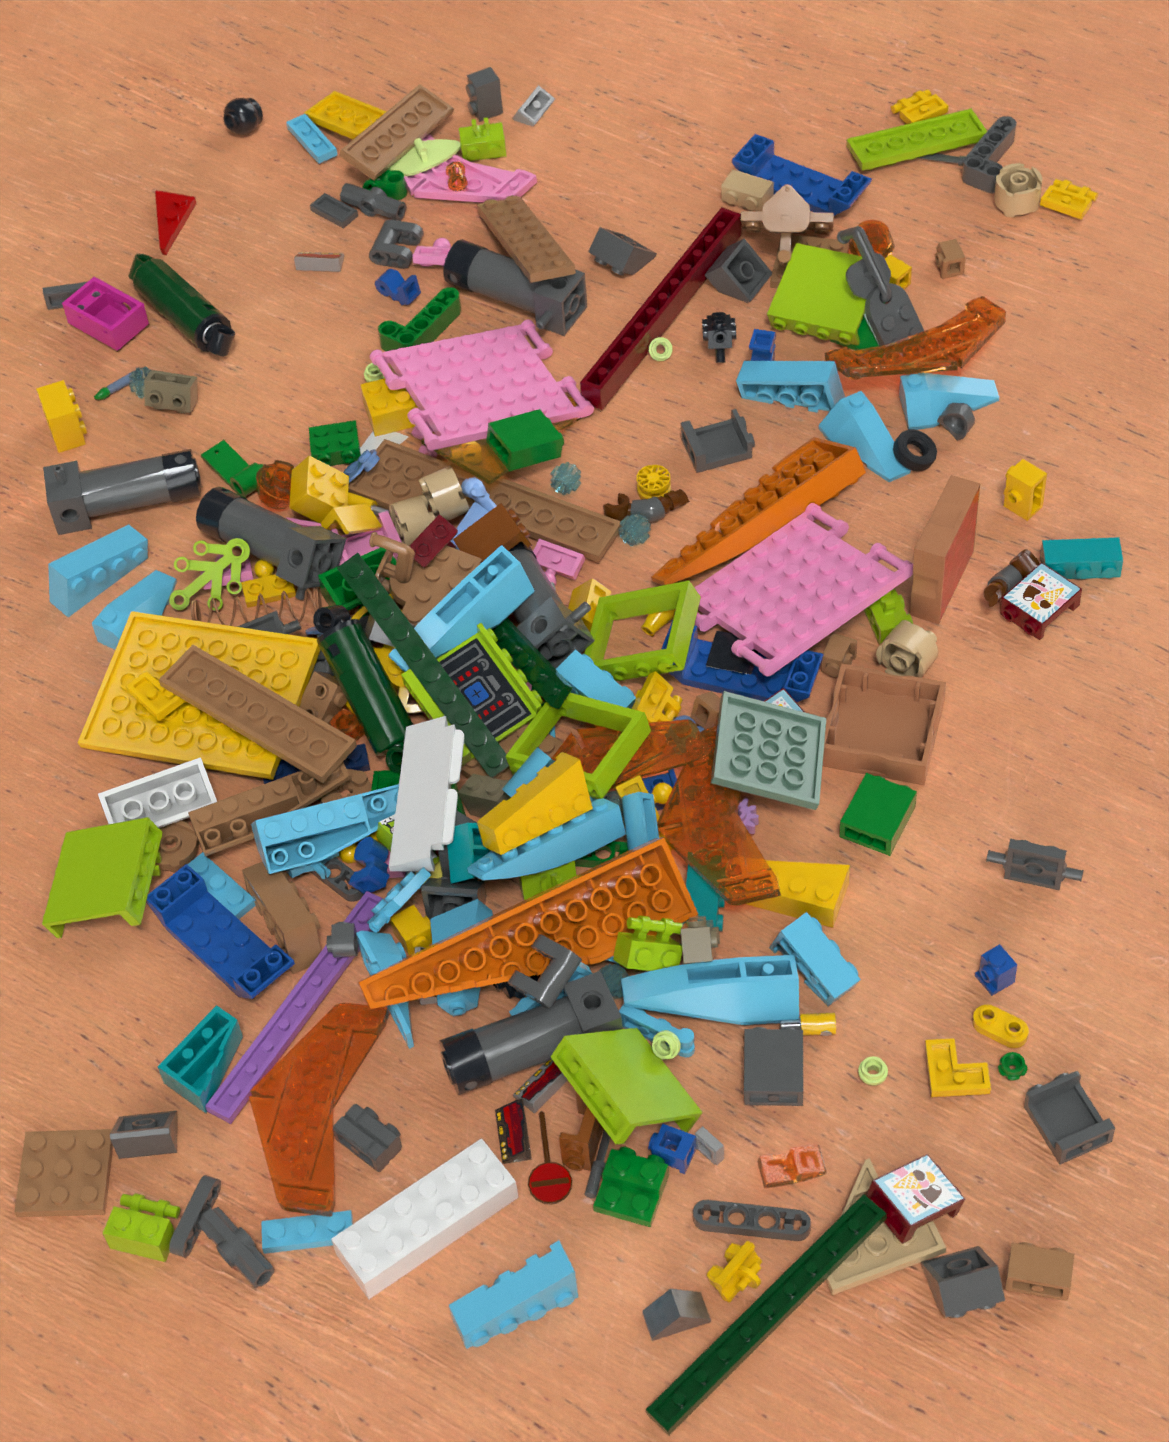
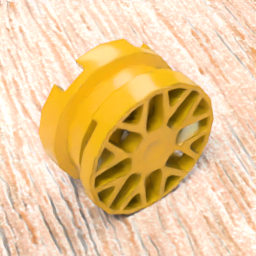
(653, 482)

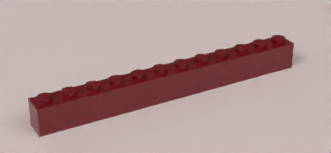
(659, 309)

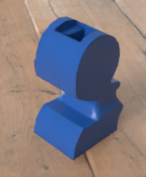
(393, 284)
(763, 345)
(373, 857)

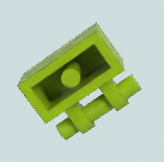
(648, 951)
(140, 1232)

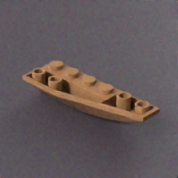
(230, 819)

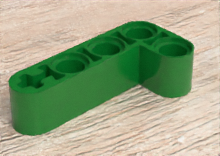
(425, 325)

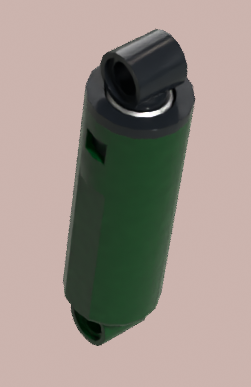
(181, 304)
(363, 682)

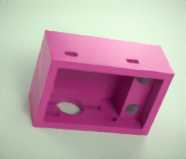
(101, 313)

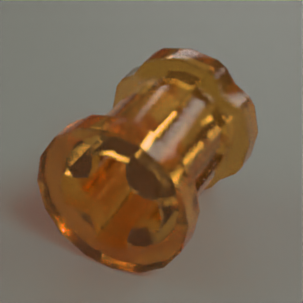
(459, 176)

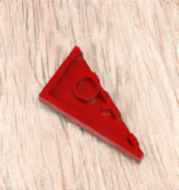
(171, 216)

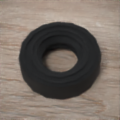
(923, 442)

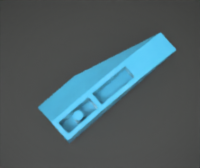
(482, 597)
(321, 829)
(556, 846)
(720, 990)

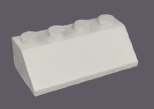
(160, 796)

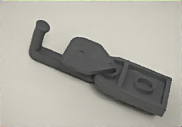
(870, 281)

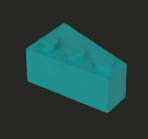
(465, 851)
(202, 1058)

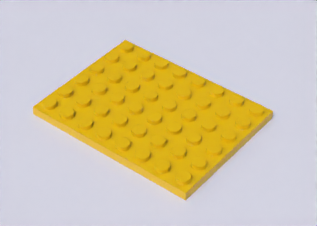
(153, 645)

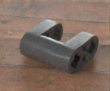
(386, 252)
(554, 977)

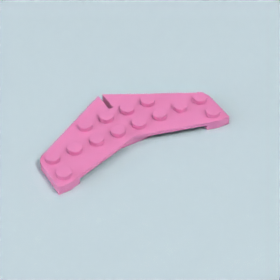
(483, 182)

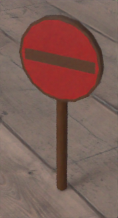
(550, 1180)

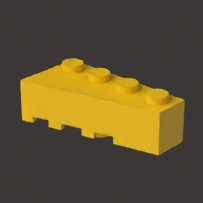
(538, 807)
(809, 889)

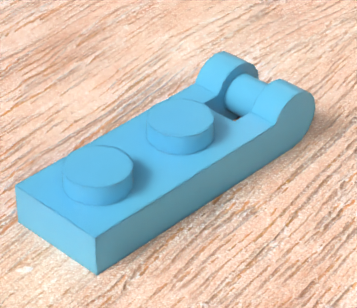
(651, 1026)

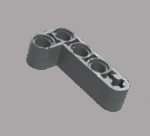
(981, 164)

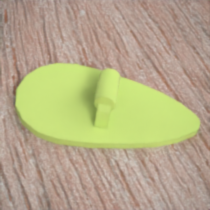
(426, 155)

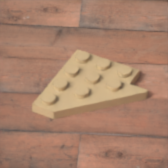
(882, 1250)

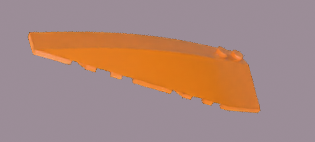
(801, 478)

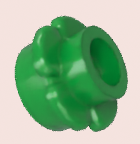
(1012, 1059)

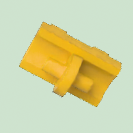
(739, 1273)

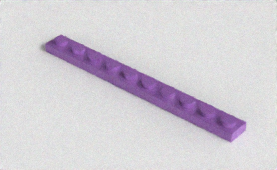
(286, 1021)

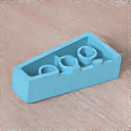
(792, 383)
(94, 568)
(515, 1298)

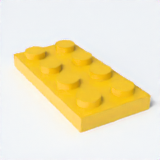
(343, 114)

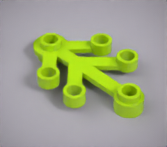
(213, 571)

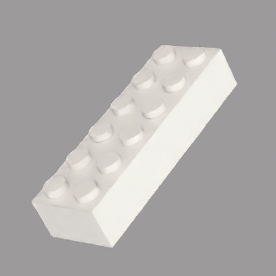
(425, 1218)

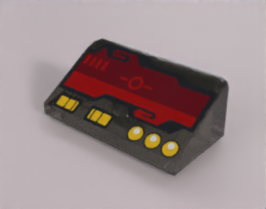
(513, 1132)

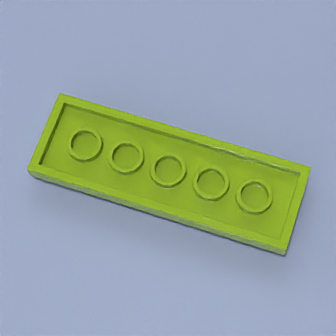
(916, 139)

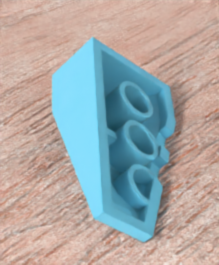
(928, 394)
(858, 425)
(146, 596)
(378, 953)

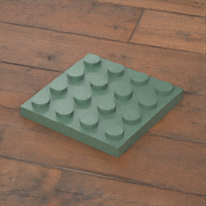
(769, 750)

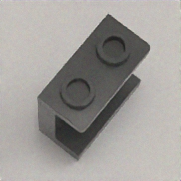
(717, 443)
(773, 1067)
(1067, 1117)

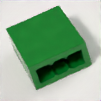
(524, 440)
(878, 814)

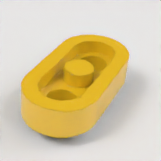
(999, 1026)

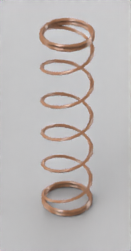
(316, 601)

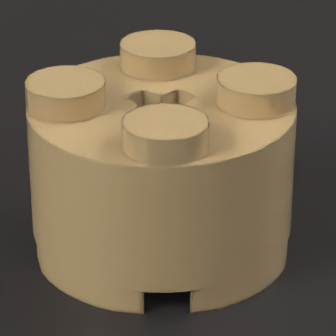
(1018, 190)
(444, 494)
(410, 517)
(908, 650)

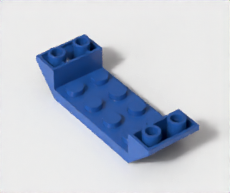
(819, 190)
(795, 677)
(216, 935)

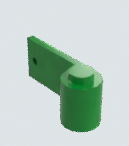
(232, 468)

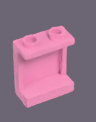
(359, 542)

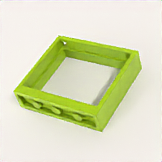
(676, 596)
(628, 721)

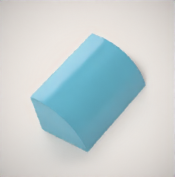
(528, 771)
(639, 818)

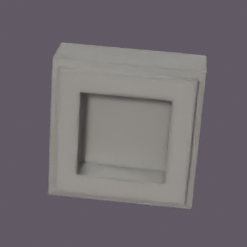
(709, 1146)

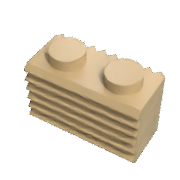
(746, 190)

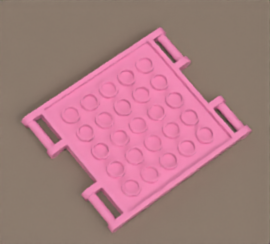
(477, 381)
(795, 589)

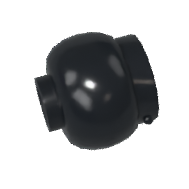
(242, 115)

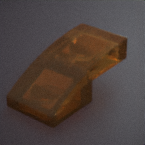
(791, 1168)

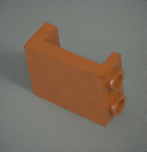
(492, 531)
(580, 1150)

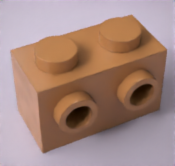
(323, 697)
(1040, 1271)

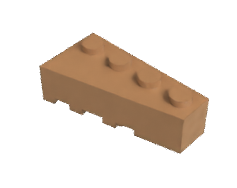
(284, 914)

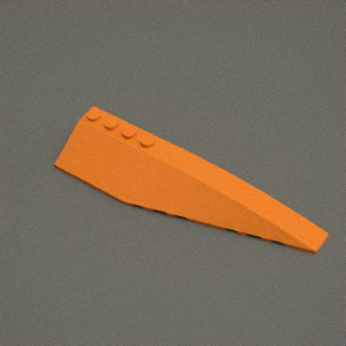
(577, 914)

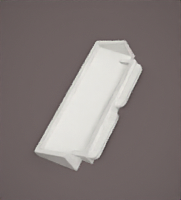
(425, 797)

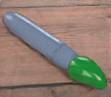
(113, 387)

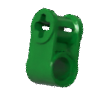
(391, 182)

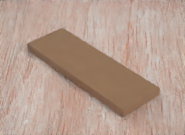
(396, 131)

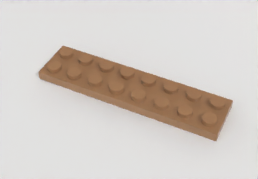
(525, 239)
(551, 517)
(258, 713)

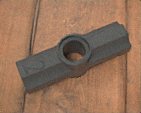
(373, 201)
(236, 1247)

